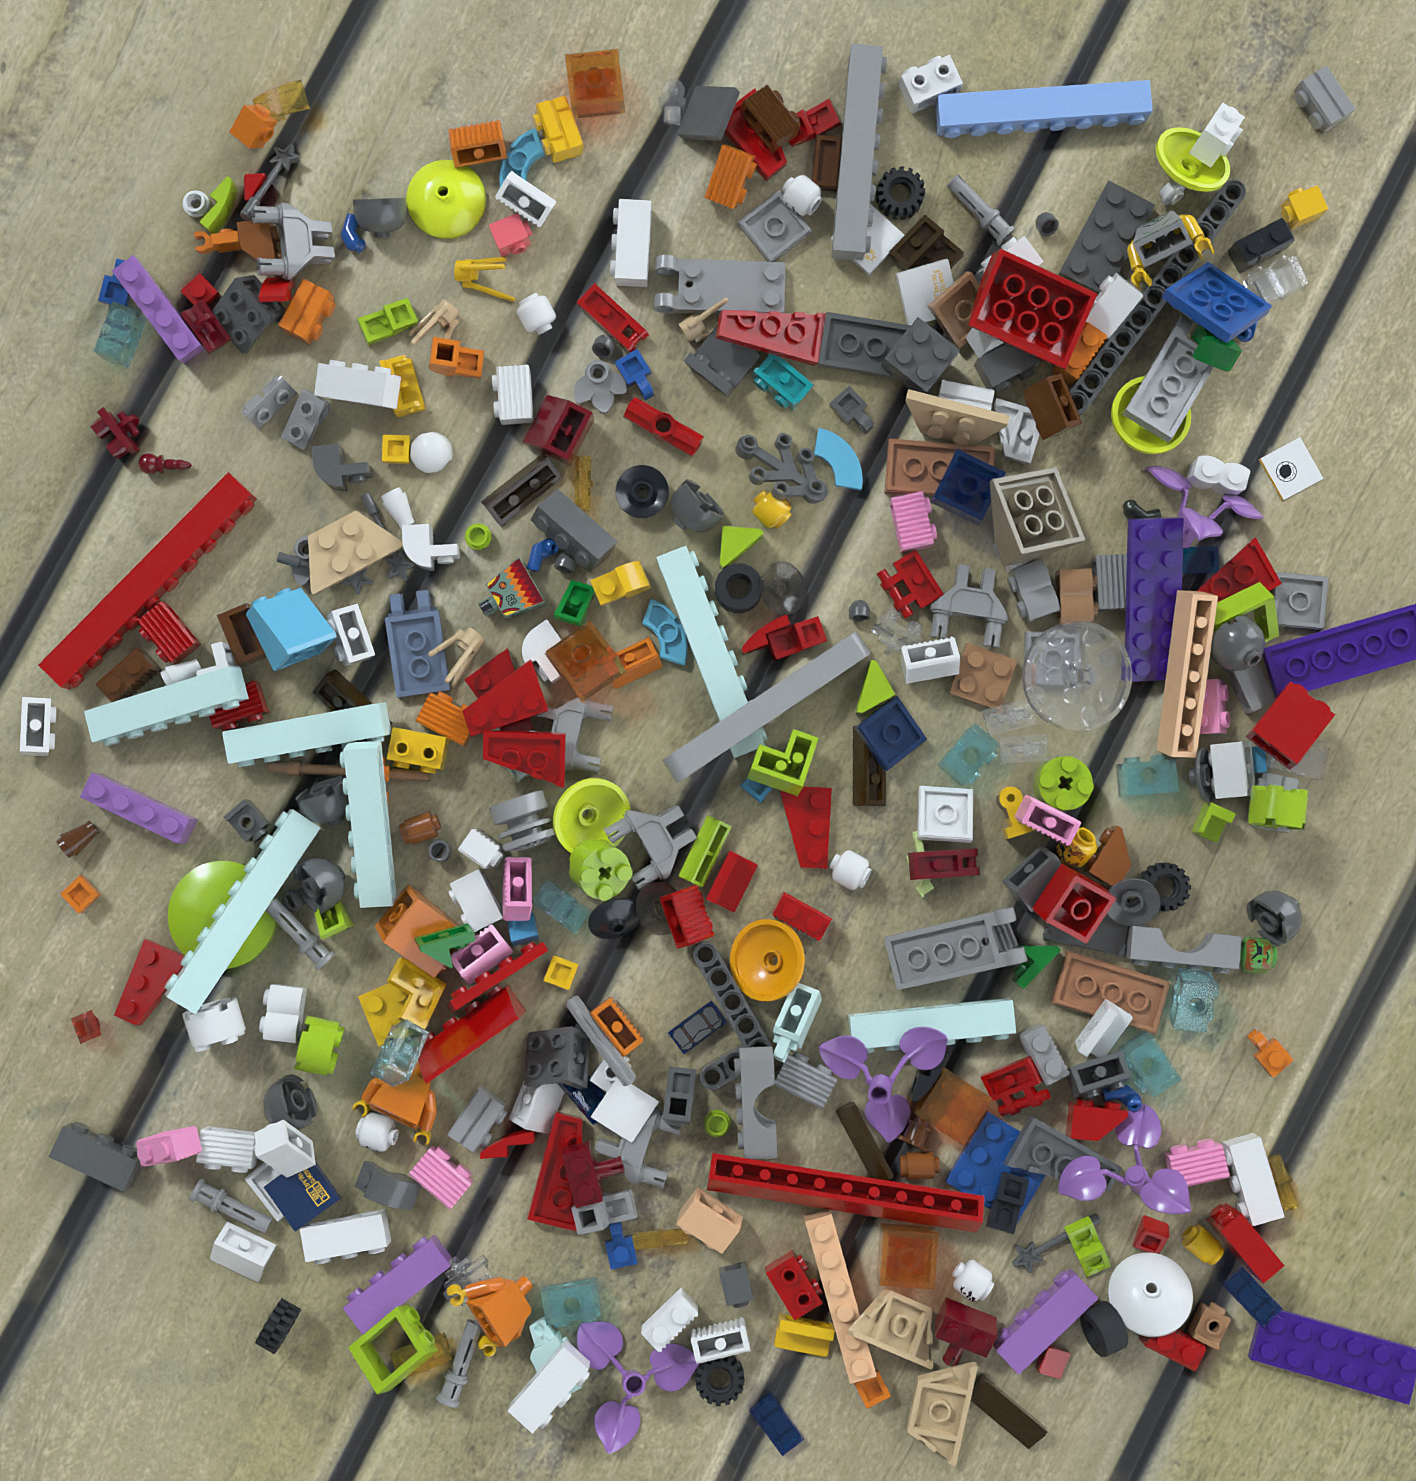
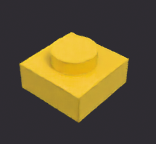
(396, 449)
(561, 972)

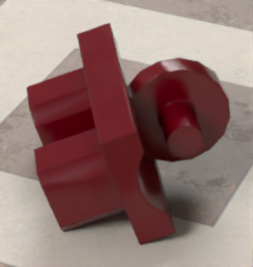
(206, 327)
(122, 443)

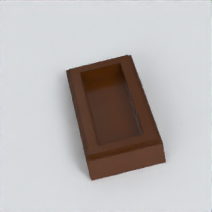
(826, 162)

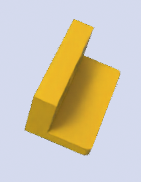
(804, 1335)

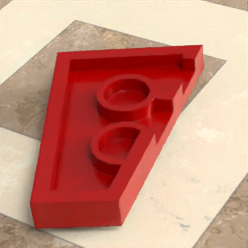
(746, 140)
(507, 702)
(528, 752)
(809, 824)

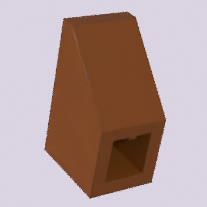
(259, 240)
(1111, 859)

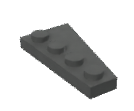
(1050, 1151)

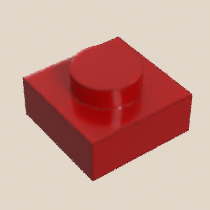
(200, 289)

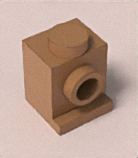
(1200, 1323)

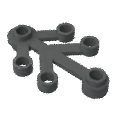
(808, 487)

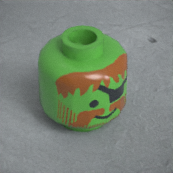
(1257, 955)

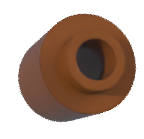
(420, 828)
(919, 1165)

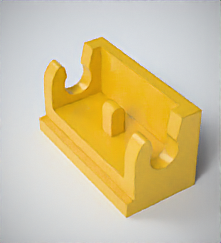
(410, 396)

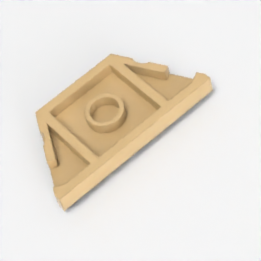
(953, 419)
(346, 549)
(897, 1327)
(941, 1408)

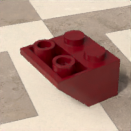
(559, 429)

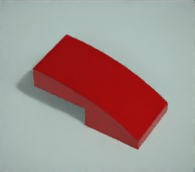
(816, 122)
(276, 289)
(796, 638)
(759, 639)
(501, 1146)

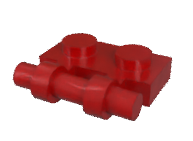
(916, 578)
(1014, 1078)

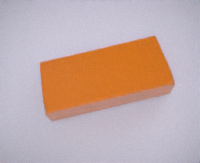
(638, 661)

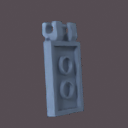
(410, 640)

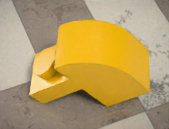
(623, 581)

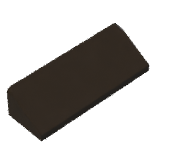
(521, 489)
(339, 693)
(868, 776)
(863, 1142)
(1007, 1412)

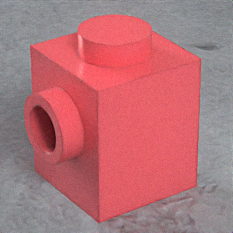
(511, 235)

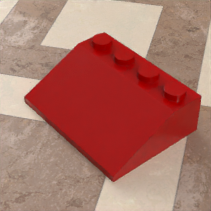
(1031, 308)
(469, 1032)

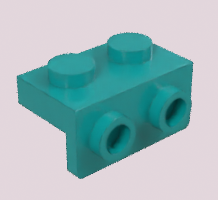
(782, 381)

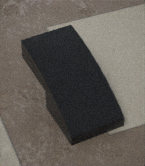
(923, 1081)
(1007, 1202)

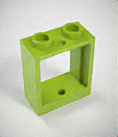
(1252, 598)
(370, 1360)

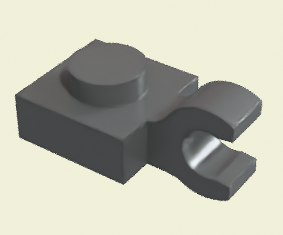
(850, 407)

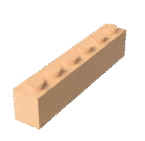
(1187, 673)
(839, 1294)

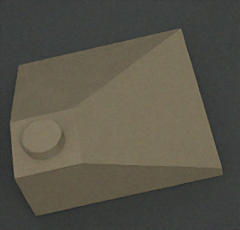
(1032, 516)

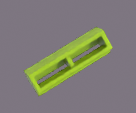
(705, 851)

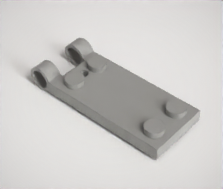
(746, 284)
(1169, 385)
(950, 949)

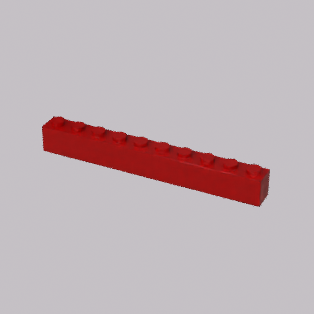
(148, 582)
(845, 1193)

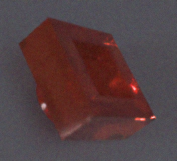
(86, 1026)

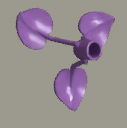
(1194, 523)
(885, 1111)
(1163, 1193)
(671, 1369)

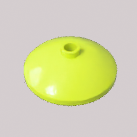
(1185, 169)
(450, 214)
(1134, 434)
(605, 806)

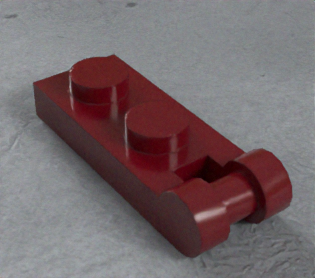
(943, 864)

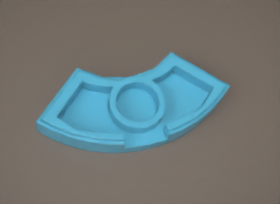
(521, 155)
(840, 458)
(669, 632)

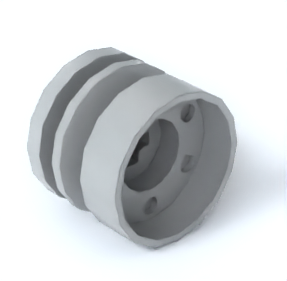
(523, 821)

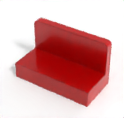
(731, 881)

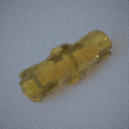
(583, 482)

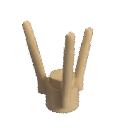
(443, 315)
(693, 326)
(469, 644)

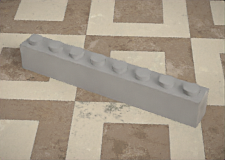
(857, 152)

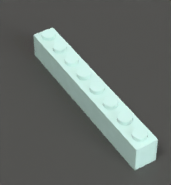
(707, 640)
(242, 911)

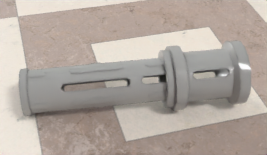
(988, 218)
(274, 909)
(216, 1204)
(457, 1376)

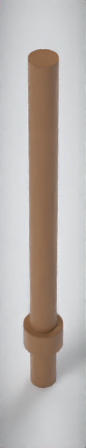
(296, 768)

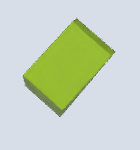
(737, 542)
(874, 689)
(333, 921)

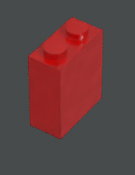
(1290, 725)
(1244, 1242)

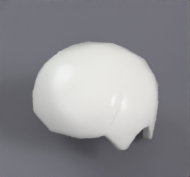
(431, 452)

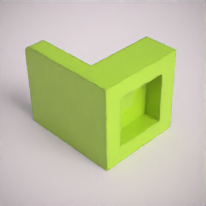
(1212, 821)

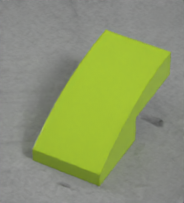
(225, 198)
(387, 322)
(1087, 1246)

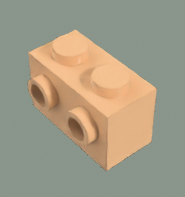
(709, 1220)

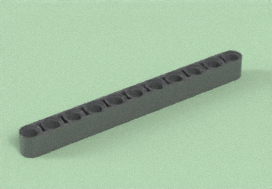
(1144, 309)

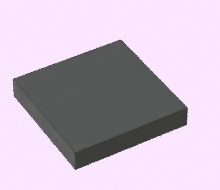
(708, 113)

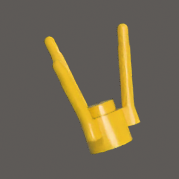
(468, 270)

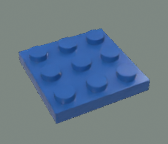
(1216, 302)
(982, 1161)

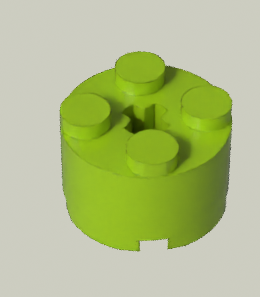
(1078, 784)
(1278, 807)
(599, 869)
(317, 1046)

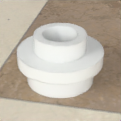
(1171, 193)
(192, 197)

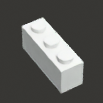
(631, 243)
(357, 384)
(1252, 1179)
(345, 1236)
(550, 1387)

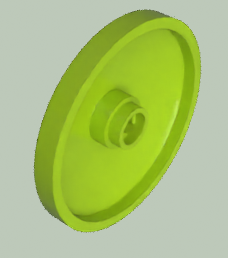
(197, 900)

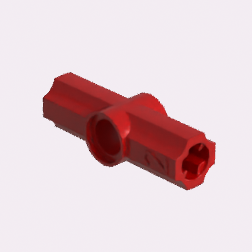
(648, 418)

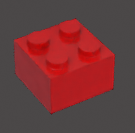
(1074, 903)

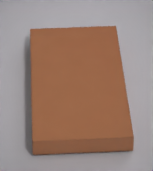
(921, 464)
(1087, 982)

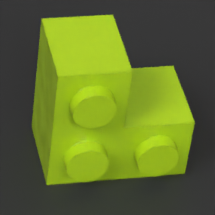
(787, 769)

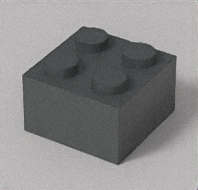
(920, 357)

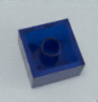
(966, 487)

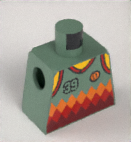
(512, 592)

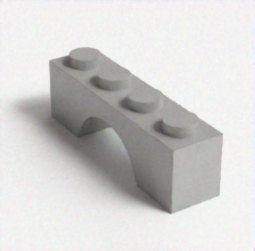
(1215, 950)
(756, 1074)

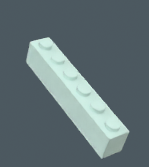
(166, 705)
(305, 733)
(369, 824)
(955, 1020)

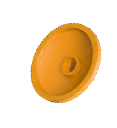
(753, 960)

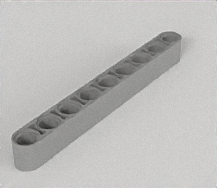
(766, 707)

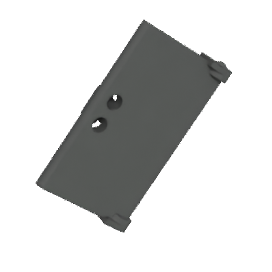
(1107, 938)

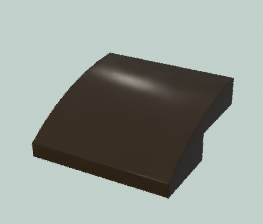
(924, 245)

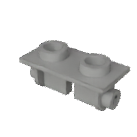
(276, 395)

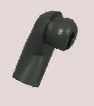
(1134, 511)

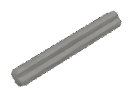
(601, 1041)

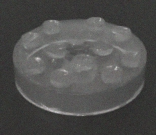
(1051, 672)

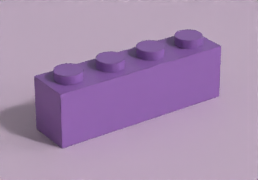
(158, 309)
(138, 808)
(398, 1284)
(1044, 1320)

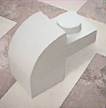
(420, 549)
(535, 647)

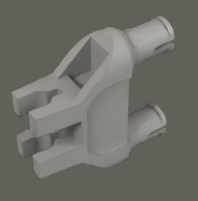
(295, 240)
(970, 603)
(569, 720)
(655, 839)
(634, 1152)

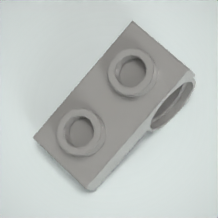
(305, 418)

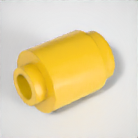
(1202, 1244)

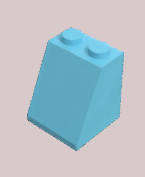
(289, 628)

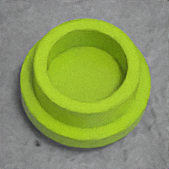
(478, 536)
(716, 1123)

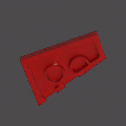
(489, 676)
(147, 981)

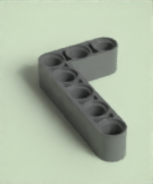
(734, 1015)

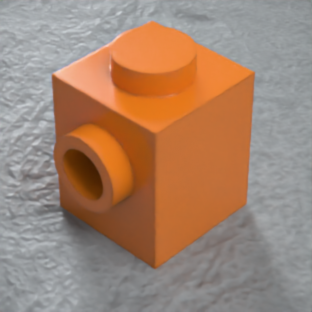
(253, 126)

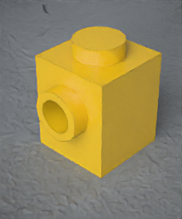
(1303, 206)

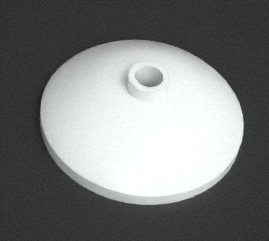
(1146, 1312)

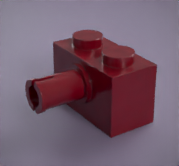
(586, 1173)
(964, 1330)

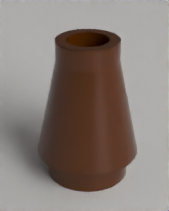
(77, 839)

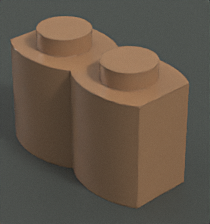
(1075, 596)

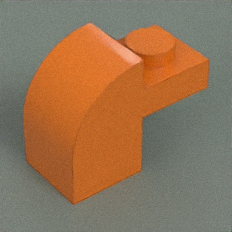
(451, 359)

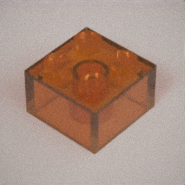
(595, 83)
(586, 661)
(953, 1106)
(907, 1256)

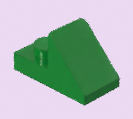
(1215, 351)
(575, 603)
(438, 943)
(1039, 957)

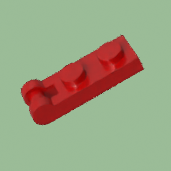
(612, 317)

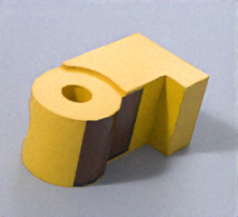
(1009, 801)

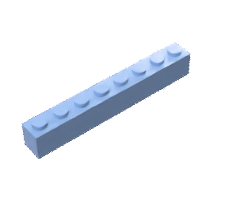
(1043, 108)

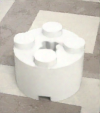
(213, 1023)

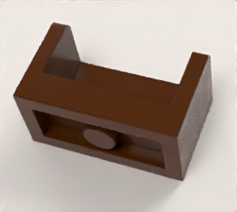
(241, 636)

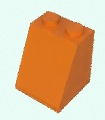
(410, 918)

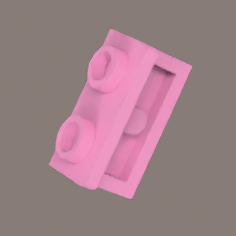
(1214, 713)

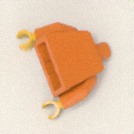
(406, 1103)
(497, 1307)

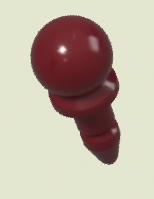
(150, 464)

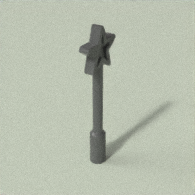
(282, 159)
(398, 562)
(356, 580)
(1029, 1255)

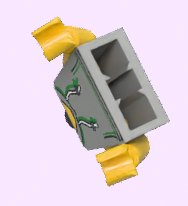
(1162, 238)

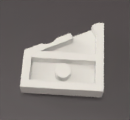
(1020, 435)

